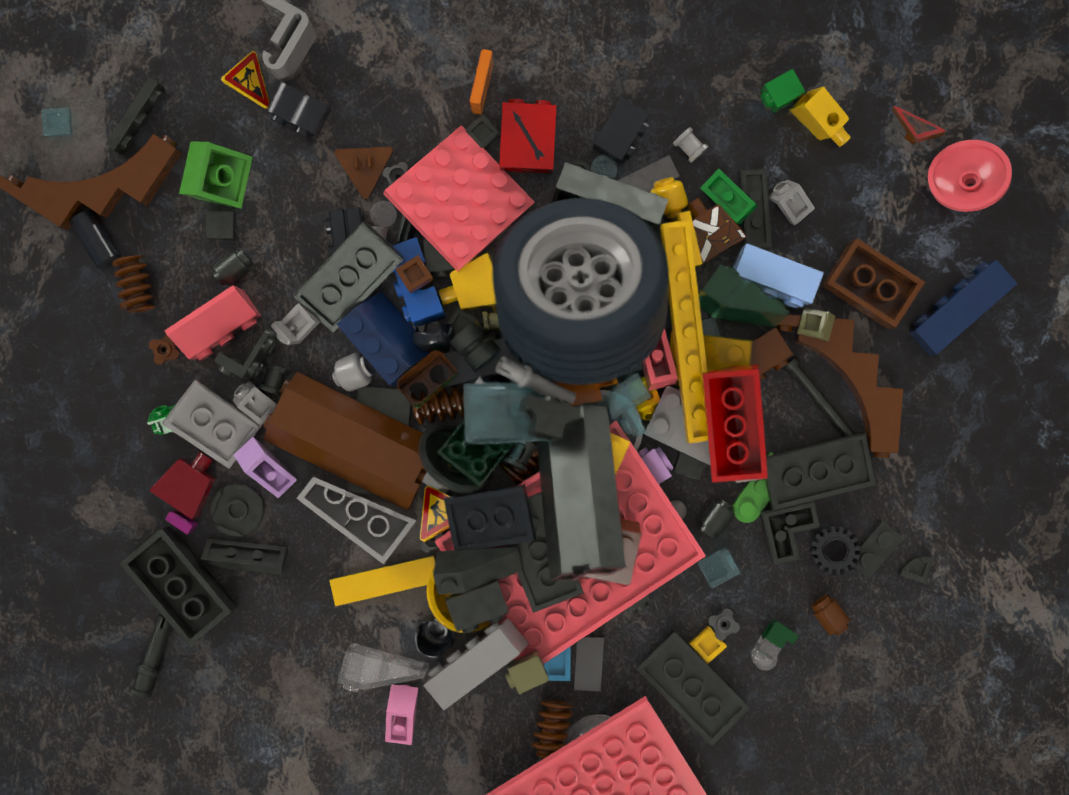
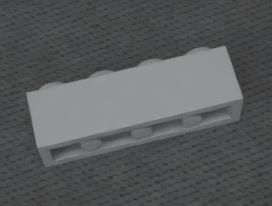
(476, 663)

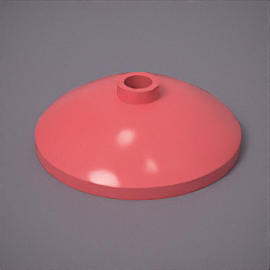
(965, 164)

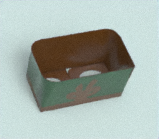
(413, 376)

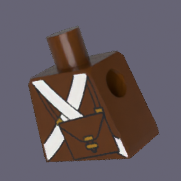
(713, 230)

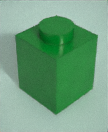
(782, 91)

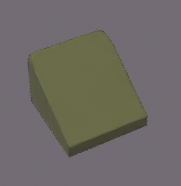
(816, 324)

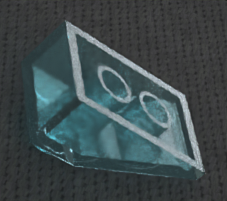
(494, 413)

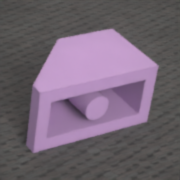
(264, 467)

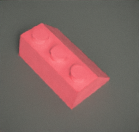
(214, 323)

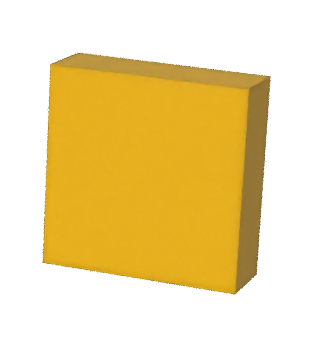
(707, 644)

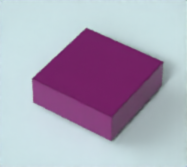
(181, 522)

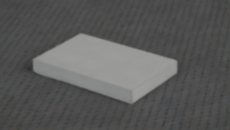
(211, 423)

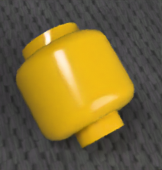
(674, 192)

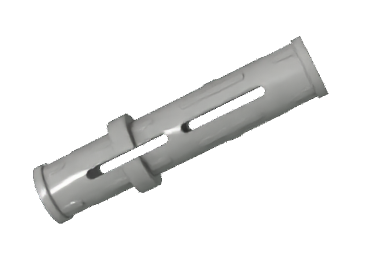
(526, 377)

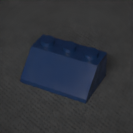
(383, 337)

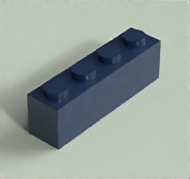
(962, 307)

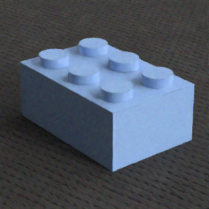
(778, 276)

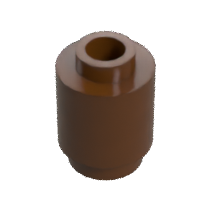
(830, 615)

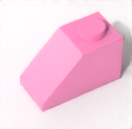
(401, 714)

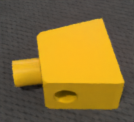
(822, 116)
(471, 285)

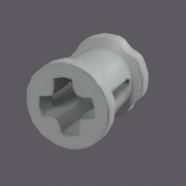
(690, 144)

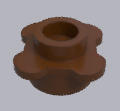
(171, 350)

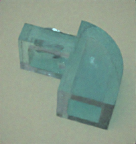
(623, 399)

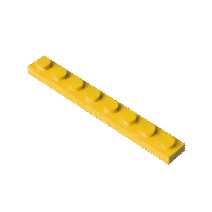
(686, 327)

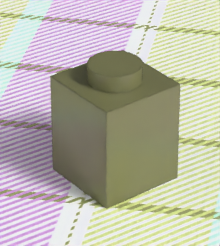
(526, 672)

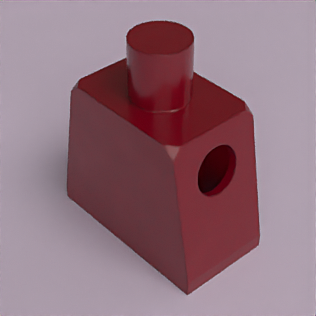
(186, 485)

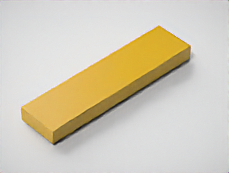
(382, 580)

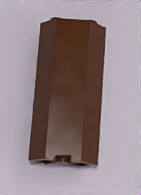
(347, 439)

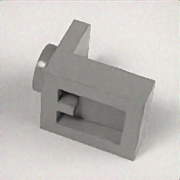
(791, 201)
(254, 402)

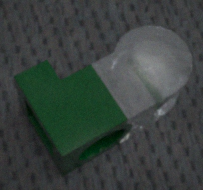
(770, 644)

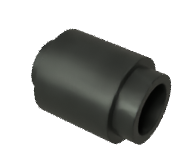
(232, 267)
(716, 518)

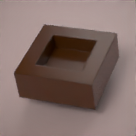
(414, 274)

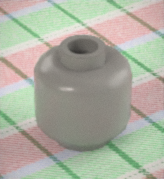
(352, 372)

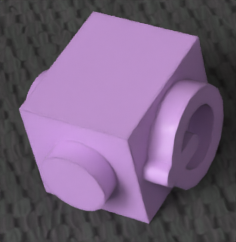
(656, 463)

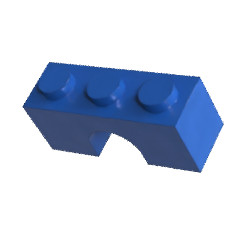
(422, 305)

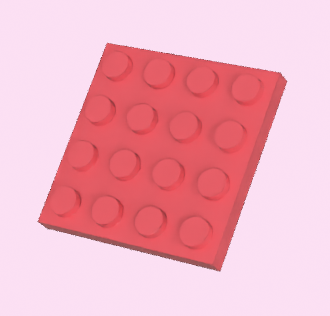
(459, 198)

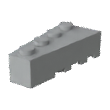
(362, 521)

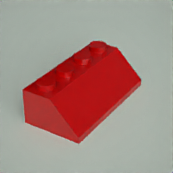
(735, 423)

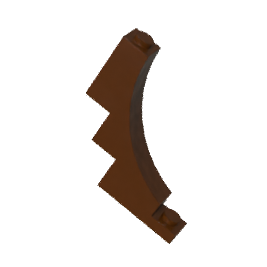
(137, 177)
(878, 405)

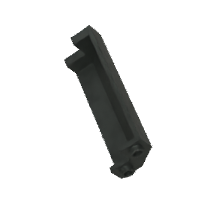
(581, 499)

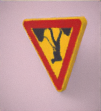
(248, 80)
(434, 514)

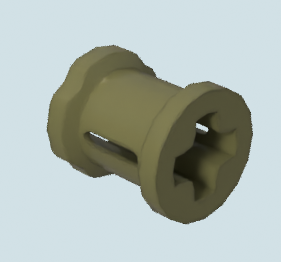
(490, 322)

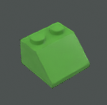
(215, 174)

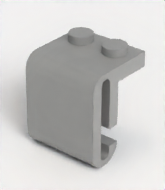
(291, 39)

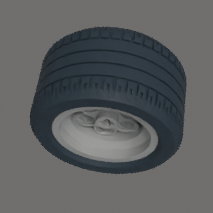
(575, 257)

